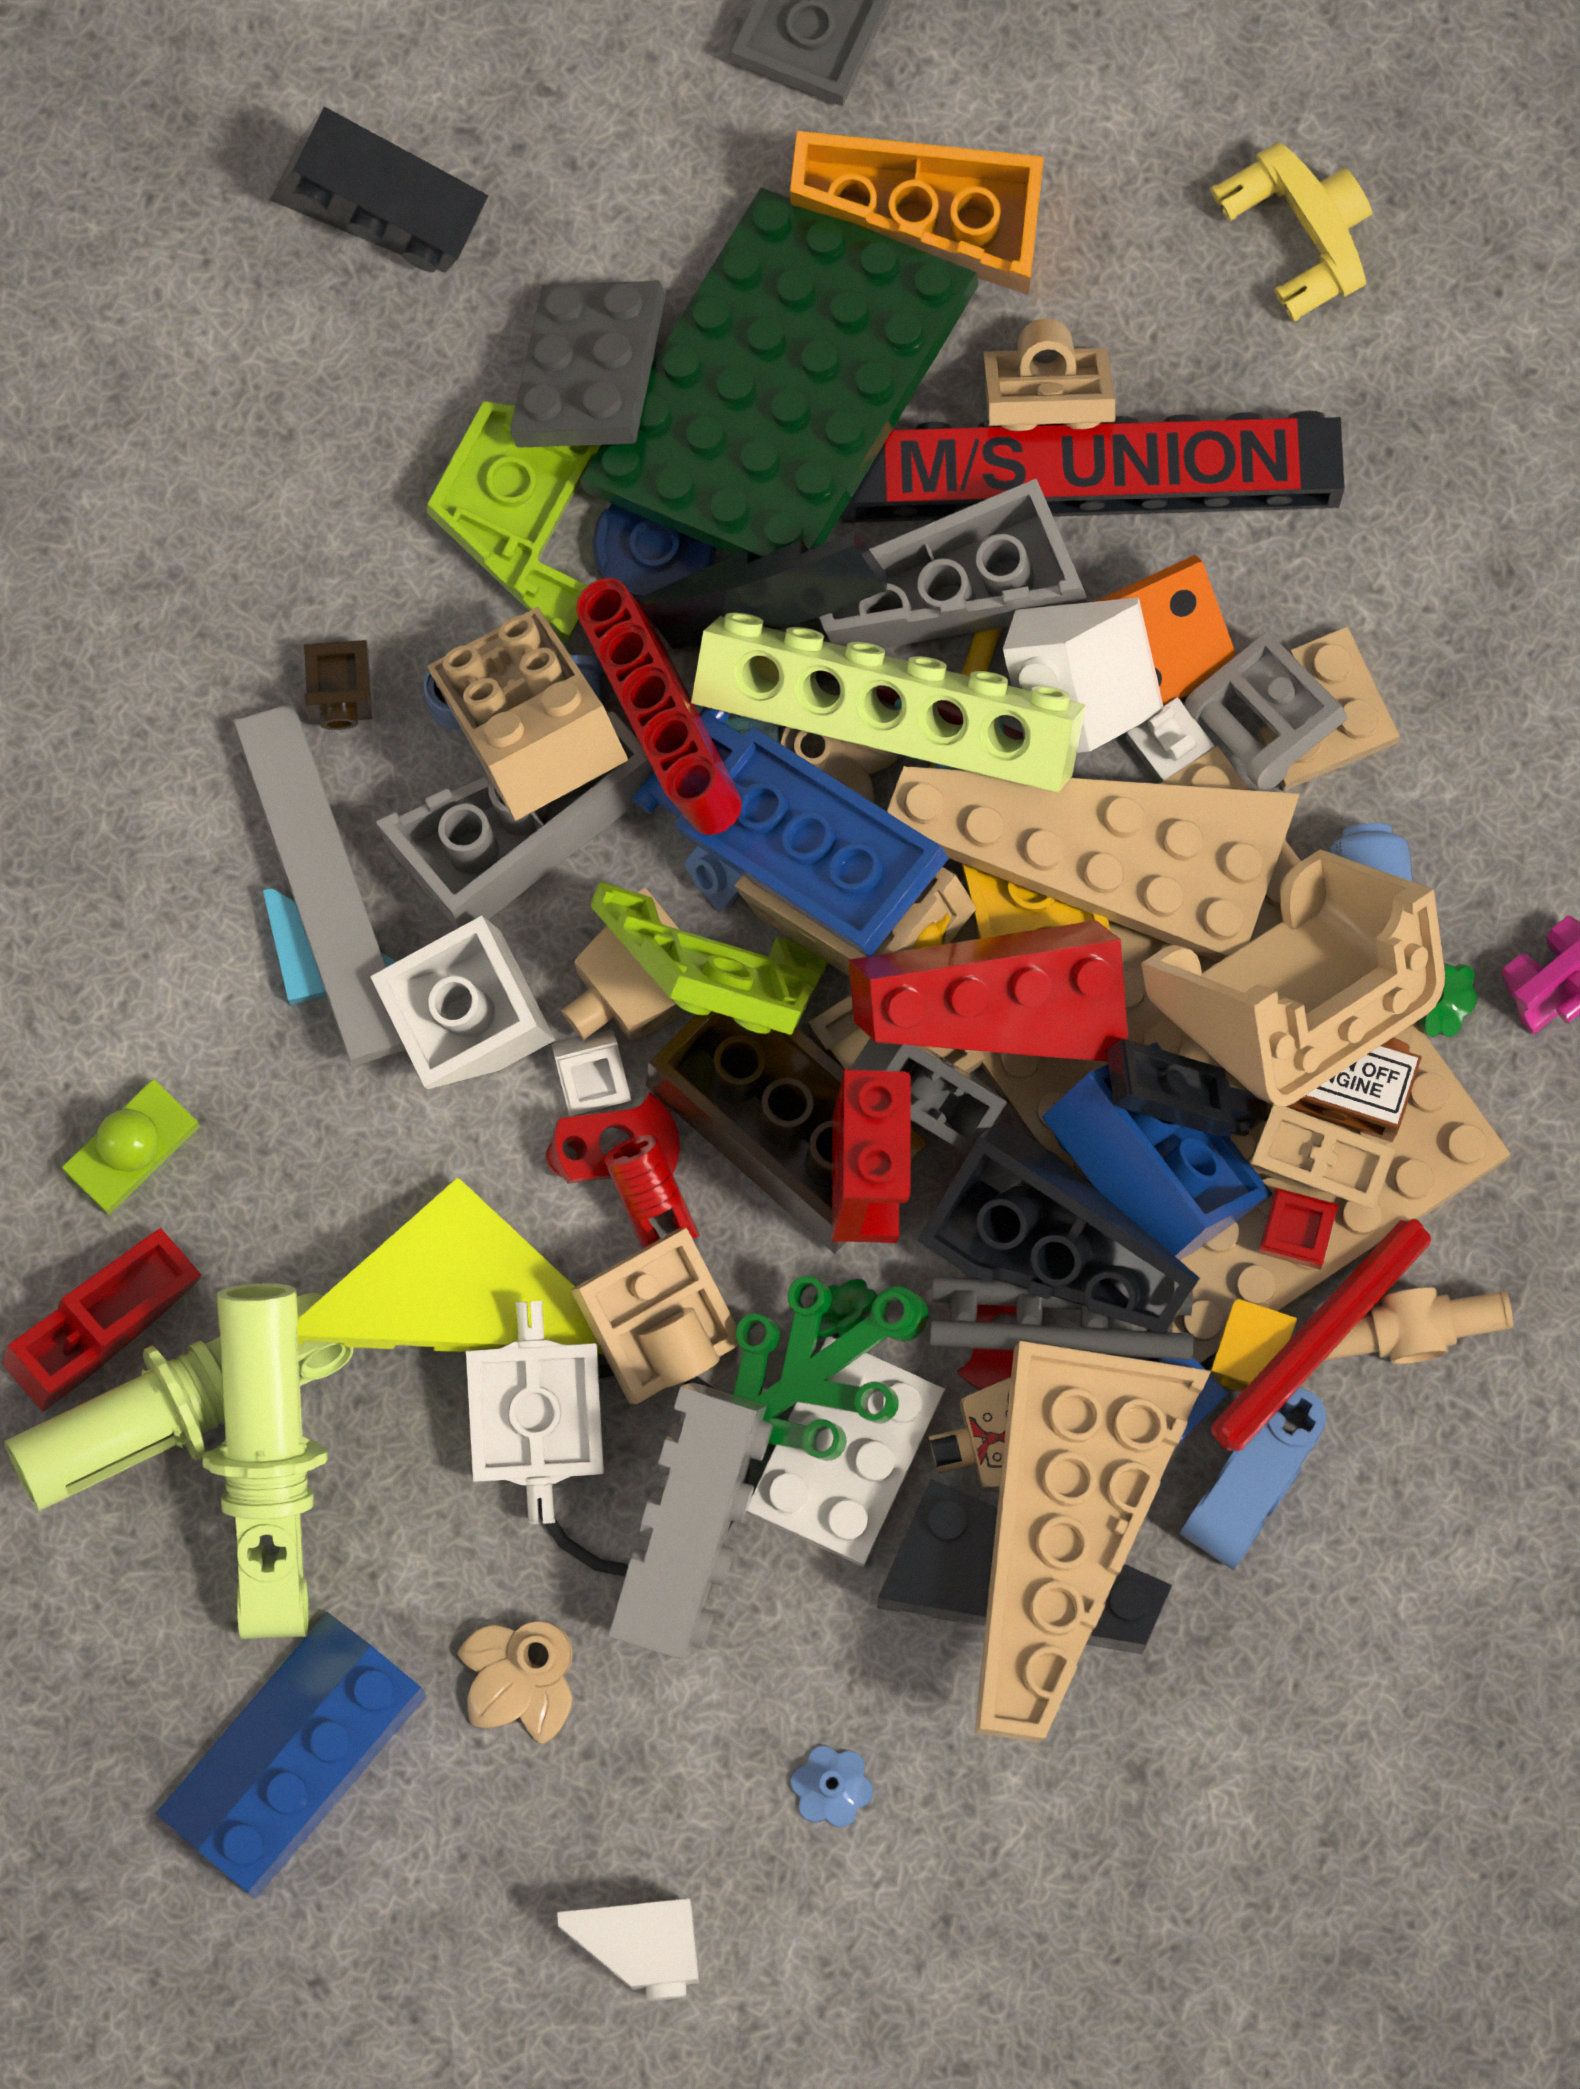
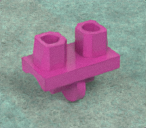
(1549, 990)

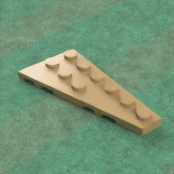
(1142, 854)
(1074, 1489)

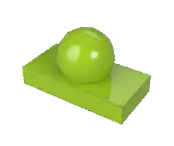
(130, 1146)

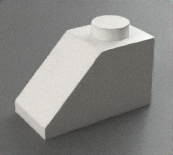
(641, 1944)

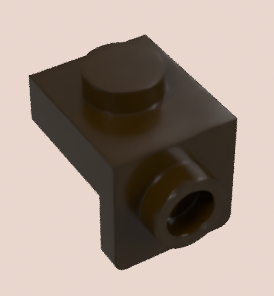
(338, 684)

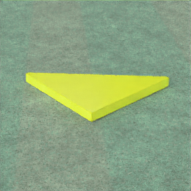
(447, 1286)

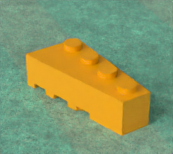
(935, 198)

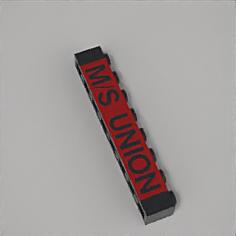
(1109, 467)

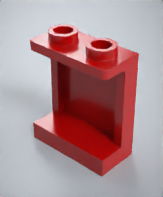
(870, 1155)

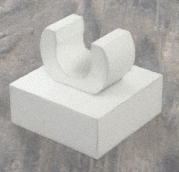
(1169, 740)

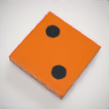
(1181, 626)

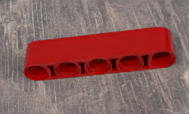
(658, 706)

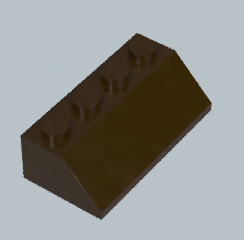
(761, 1106)

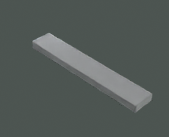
(319, 879)

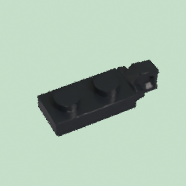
(1180, 1090)

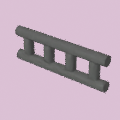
(1092, 1336)

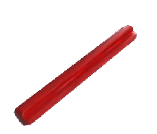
(1320, 1335)

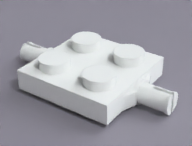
(535, 1412)

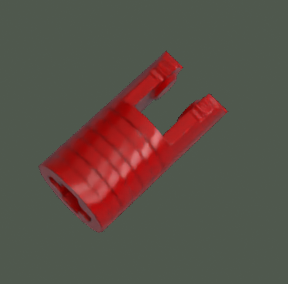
(647, 1186)

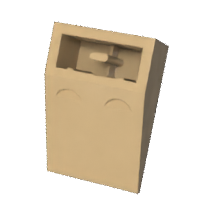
(528, 713)

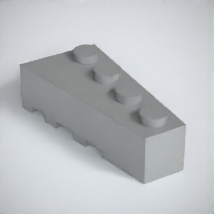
(964, 574)
(480, 859)
(689, 1521)

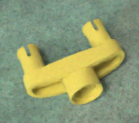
(1324, 211)

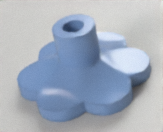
(835, 1805)

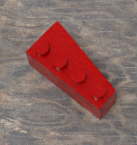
(1007, 993)

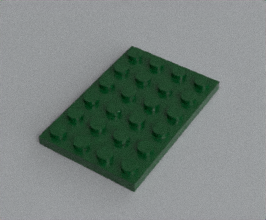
(782, 380)

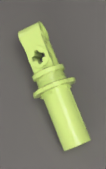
(142, 1418)
(265, 1456)

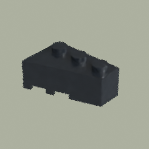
(379, 193)

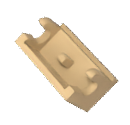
(1323, 1156)

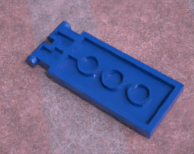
(810, 839)

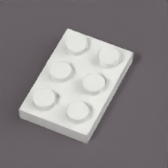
(849, 1498)

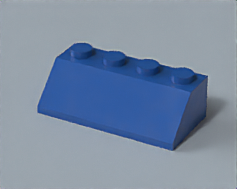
(291, 1754)

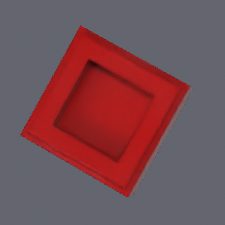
(1298, 1228)

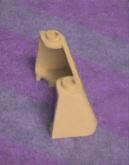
(1318, 988)

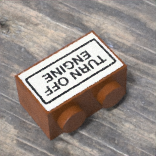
(1368, 1093)

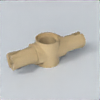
(1422, 1325)

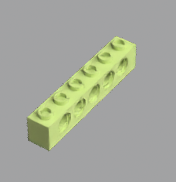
(732, 684)

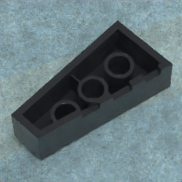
(948, 1565)

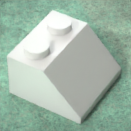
(1095, 655)
(462, 1006)

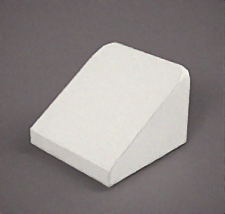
(591, 1072)

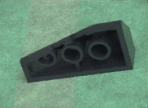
(1042, 1227)

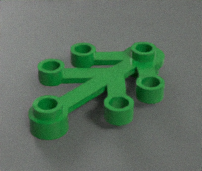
(807, 1374)

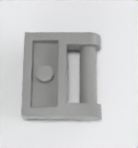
(1283, 698)

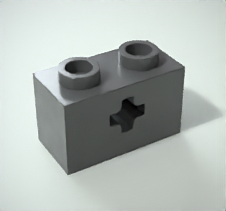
(941, 1093)

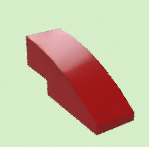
(99, 1319)

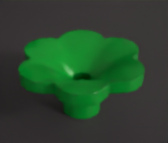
(1454, 1004)
(847, 1307)

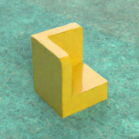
(1249, 1343)

